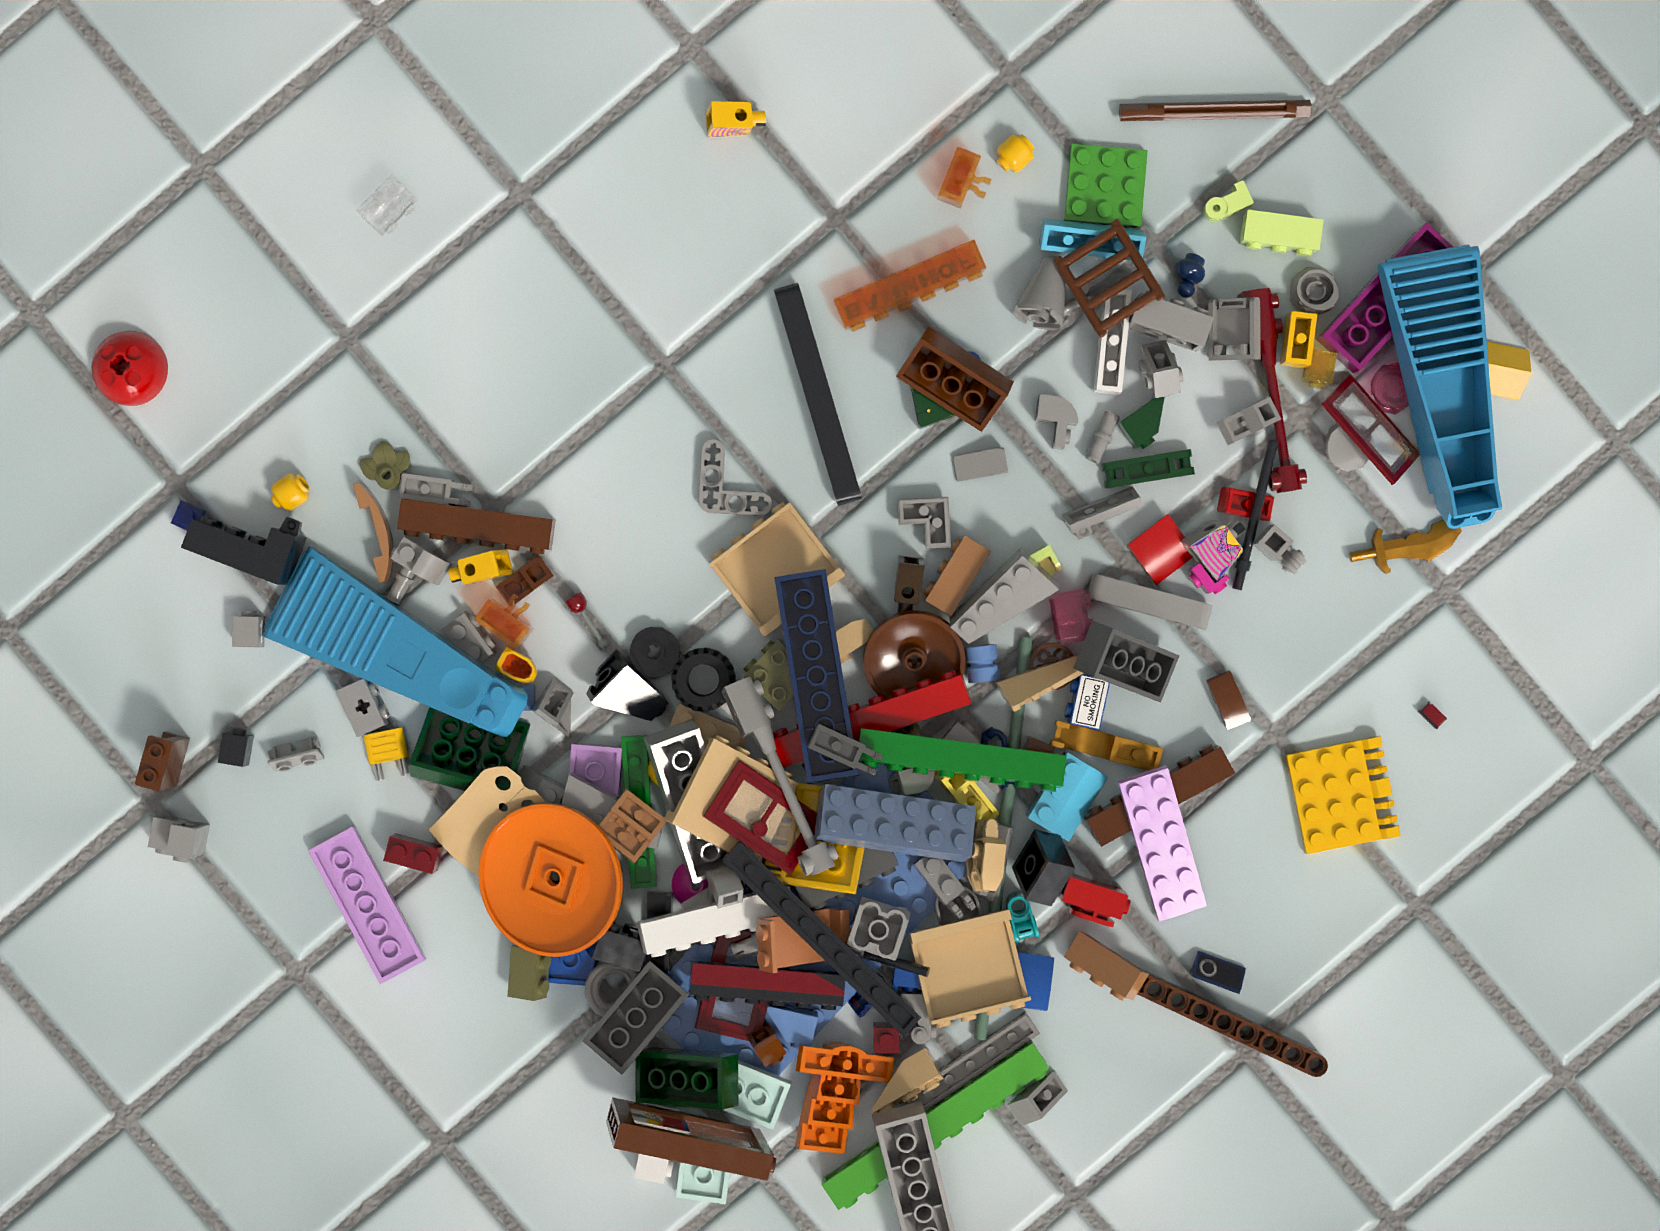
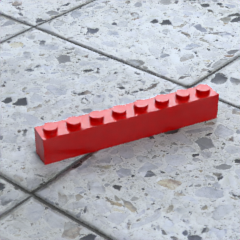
(888, 713)

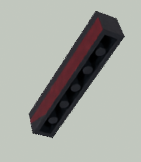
(753, 985)

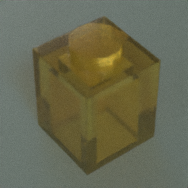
(1321, 369)

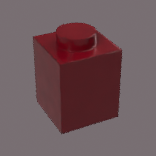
(885, 1038)

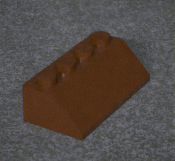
(955, 379)

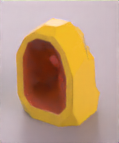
(516, 666)

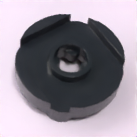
(641, 647)

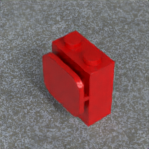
(1094, 900)

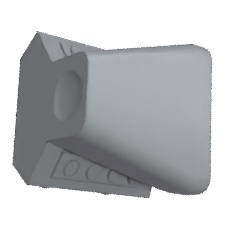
(878, 928)

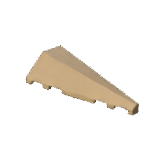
(1036, 682)

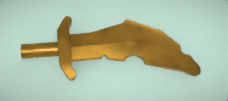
(1413, 546)

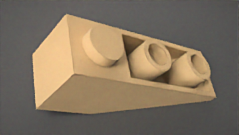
(911, 1078)

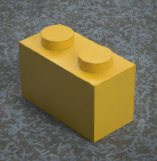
(1298, 339)

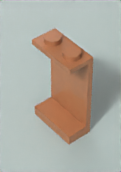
(782, 947)

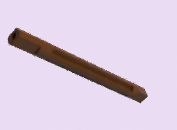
(1215, 110)

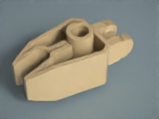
(852, 637)
(987, 862)

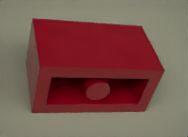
(413, 853)

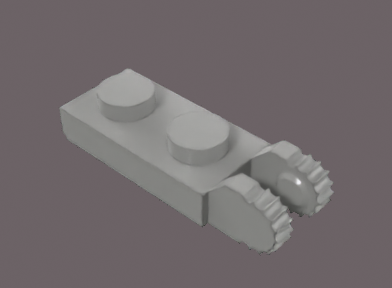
(431, 489)
(944, 884)

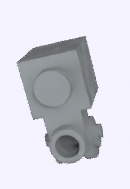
(1276, 546)
(923, 1030)

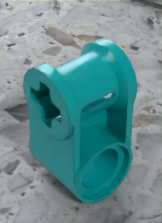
(1023, 921)

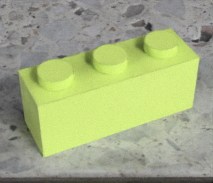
(1281, 232)

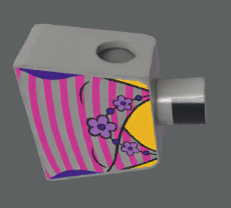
(1215, 546)

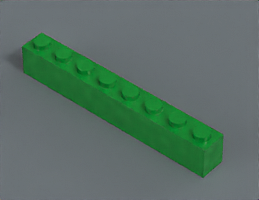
(964, 759)

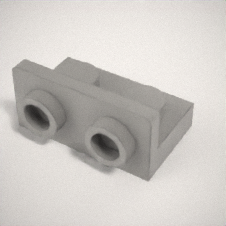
(467, 635)

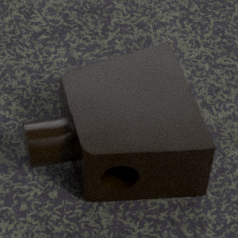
(909, 574)

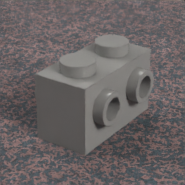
(1160, 369)

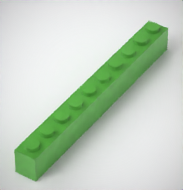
(944, 1119)

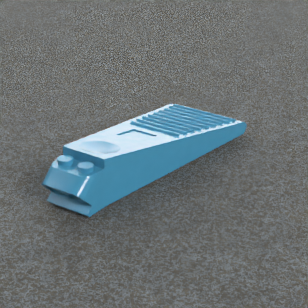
(1444, 365)
(365, 634)

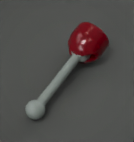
(577, 605)

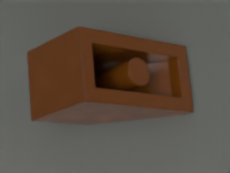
(767, 1045)

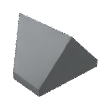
(555, 706)

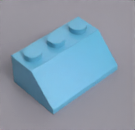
(1066, 808)

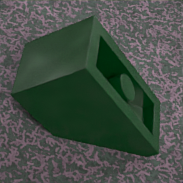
(1143, 423)

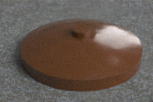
(911, 649)

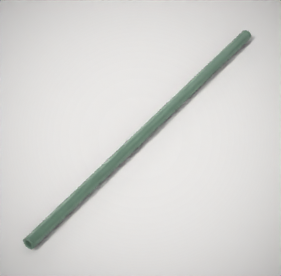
(1007, 800)

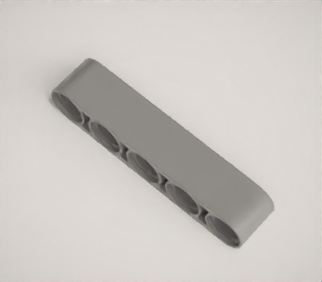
(1149, 601)

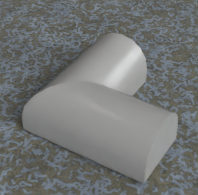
(933, 514)

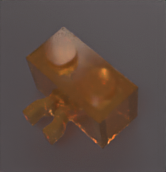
(959, 178)
(505, 623)

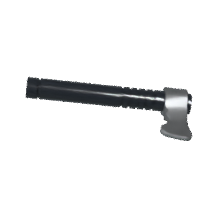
(898, 963)

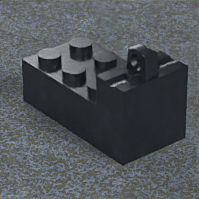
(265, 558)

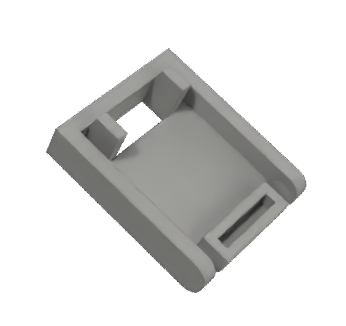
(1234, 323)

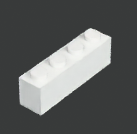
(1112, 348)

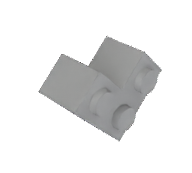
(178, 837)

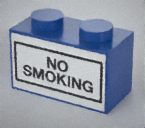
(1087, 701)

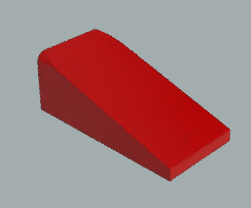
(1240, 503)

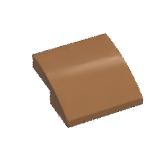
(631, 826)

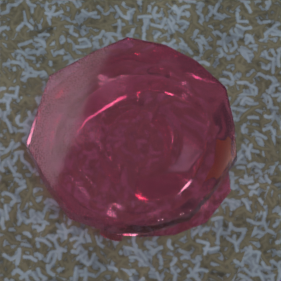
(1389, 389)

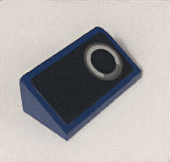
(1218, 972)

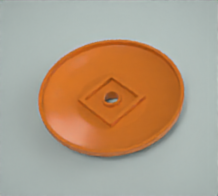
(518, 884)

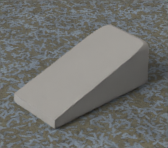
(980, 464)

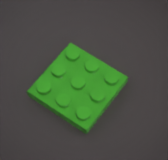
(1105, 185)

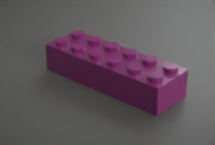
(1365, 322)

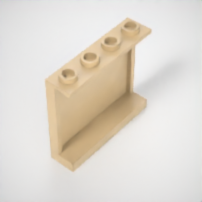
(771, 550)
(704, 785)
(970, 968)

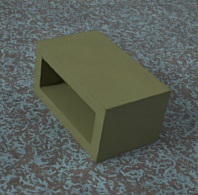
(528, 975)

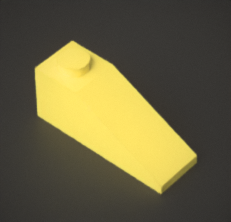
(969, 794)

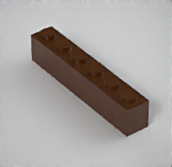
(476, 524)
(1188, 780)

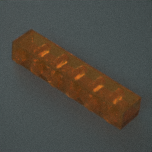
(910, 285)

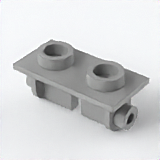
(284, 758)

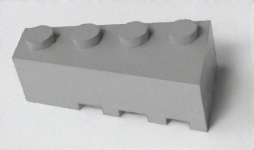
(1003, 596)
(592, 801)

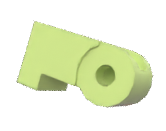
(1221, 208)

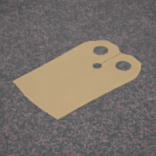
(476, 813)

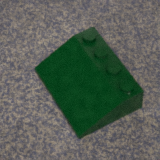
(458, 751)

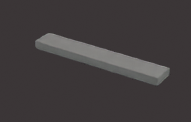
(980, 1058)

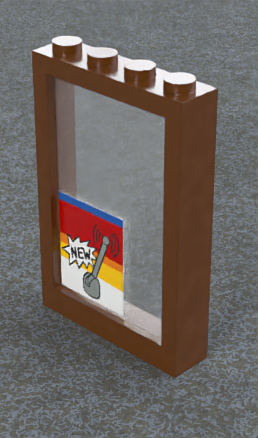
(689, 1139)

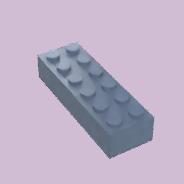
(895, 823)

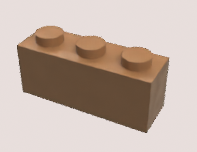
(956, 575)
(1105, 967)

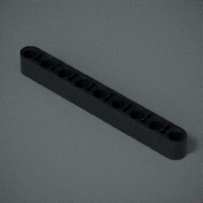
(818, 394)

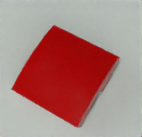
(1160, 549)

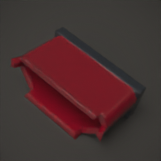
(1432, 715)

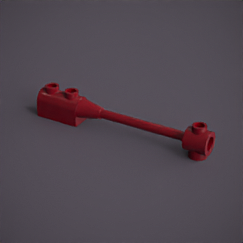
(1287, 476)

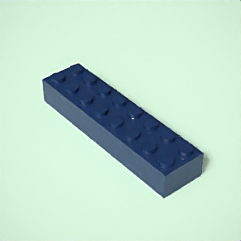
(814, 666)

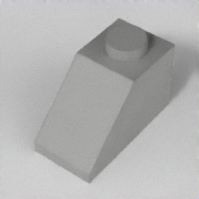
(1038, 1099)

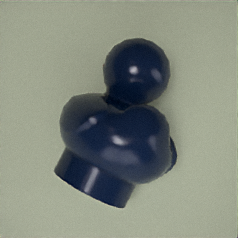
(1191, 272)

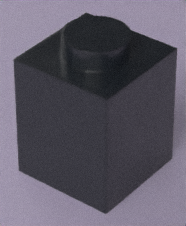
(236, 747)

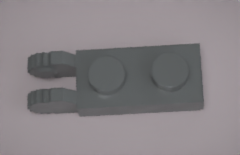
(842, 748)

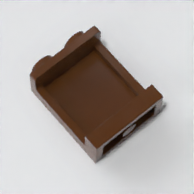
(162, 761)

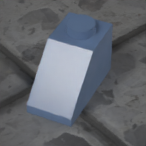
(794, 1024)

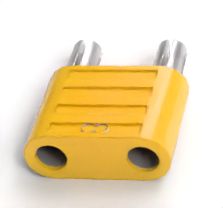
(385, 747)

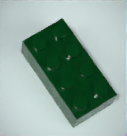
(687, 1078)

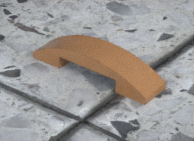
(383, 563)

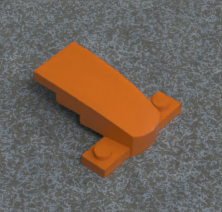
(834, 1092)

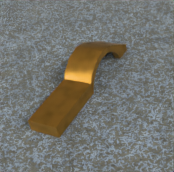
(1106, 746)

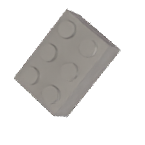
(1173, 323)

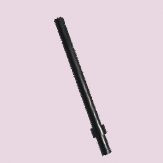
(1243, 562)

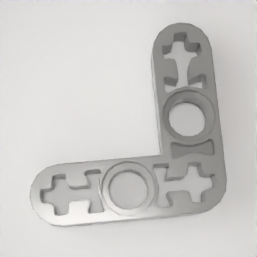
(722, 496)

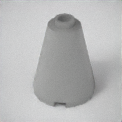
(1043, 297)

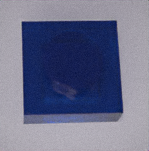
(184, 514)

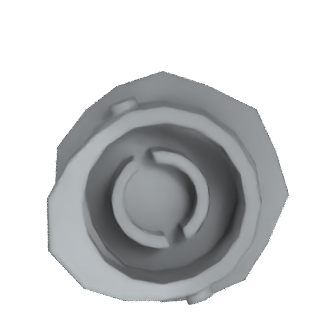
(1314, 291)
(1343, 451)

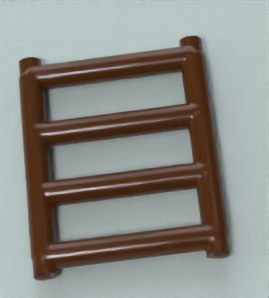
(1128, 251)

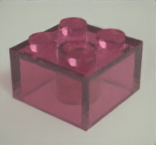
(1070, 615)

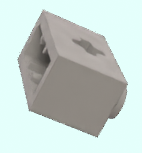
(355, 696)

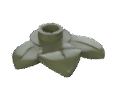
(384, 462)

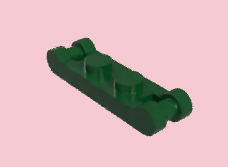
(1148, 468)

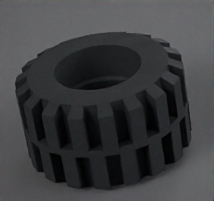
(681, 674)

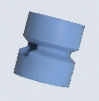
(982, 663)

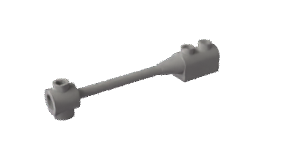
(754, 719)

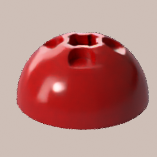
(143, 369)

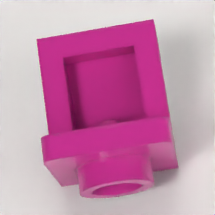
(1200, 578)

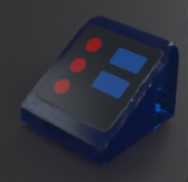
(859, 1004)

